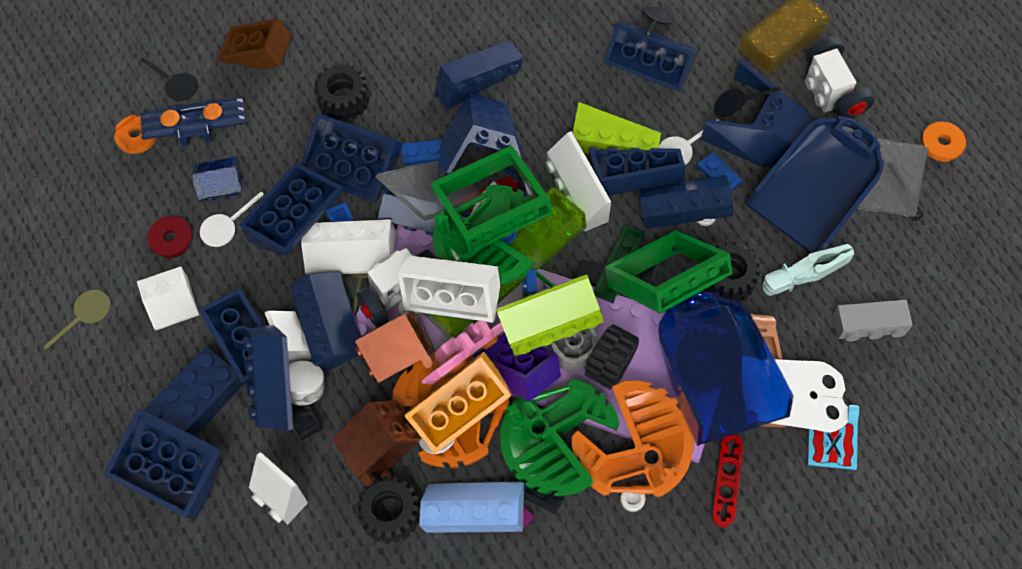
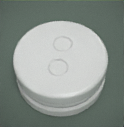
(305, 382)

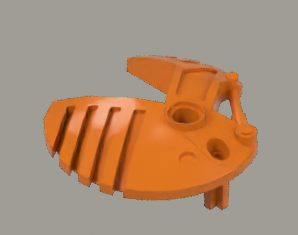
(653, 425)
(466, 446)

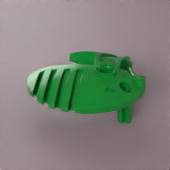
(509, 261)
(545, 457)

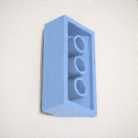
(473, 507)

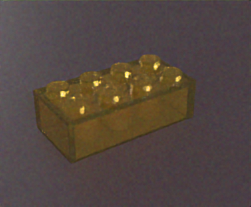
(784, 34)

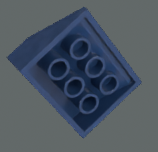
(350, 156)
(289, 209)
(165, 464)

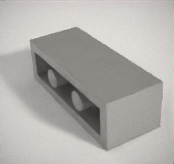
(872, 320)

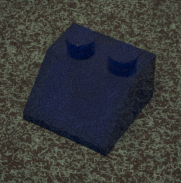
(217, 178)

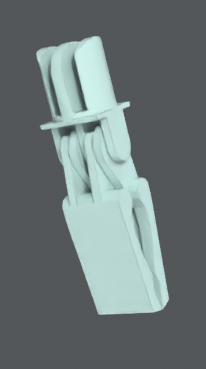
(805, 271)

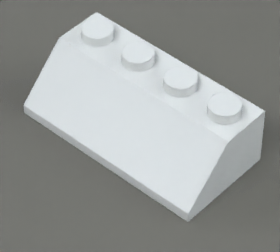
(578, 180)
(347, 246)
(449, 288)

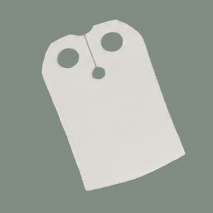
(808, 412)

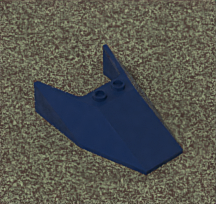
(481, 124)
(772, 132)

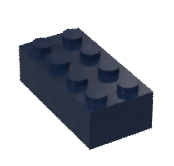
(196, 393)

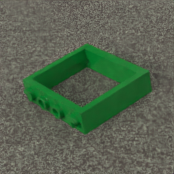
(503, 224)
(713, 267)

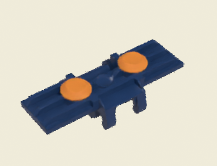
(192, 119)

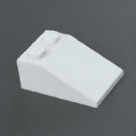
(275, 490)

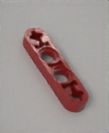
(730, 481)

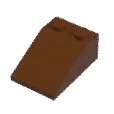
(256, 44)

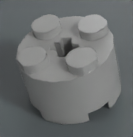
(575, 357)

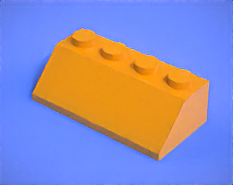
(458, 402)

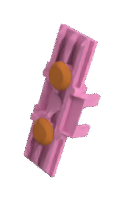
(454, 352)

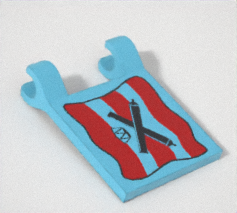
(835, 448)

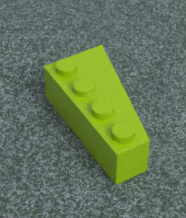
(604, 131)

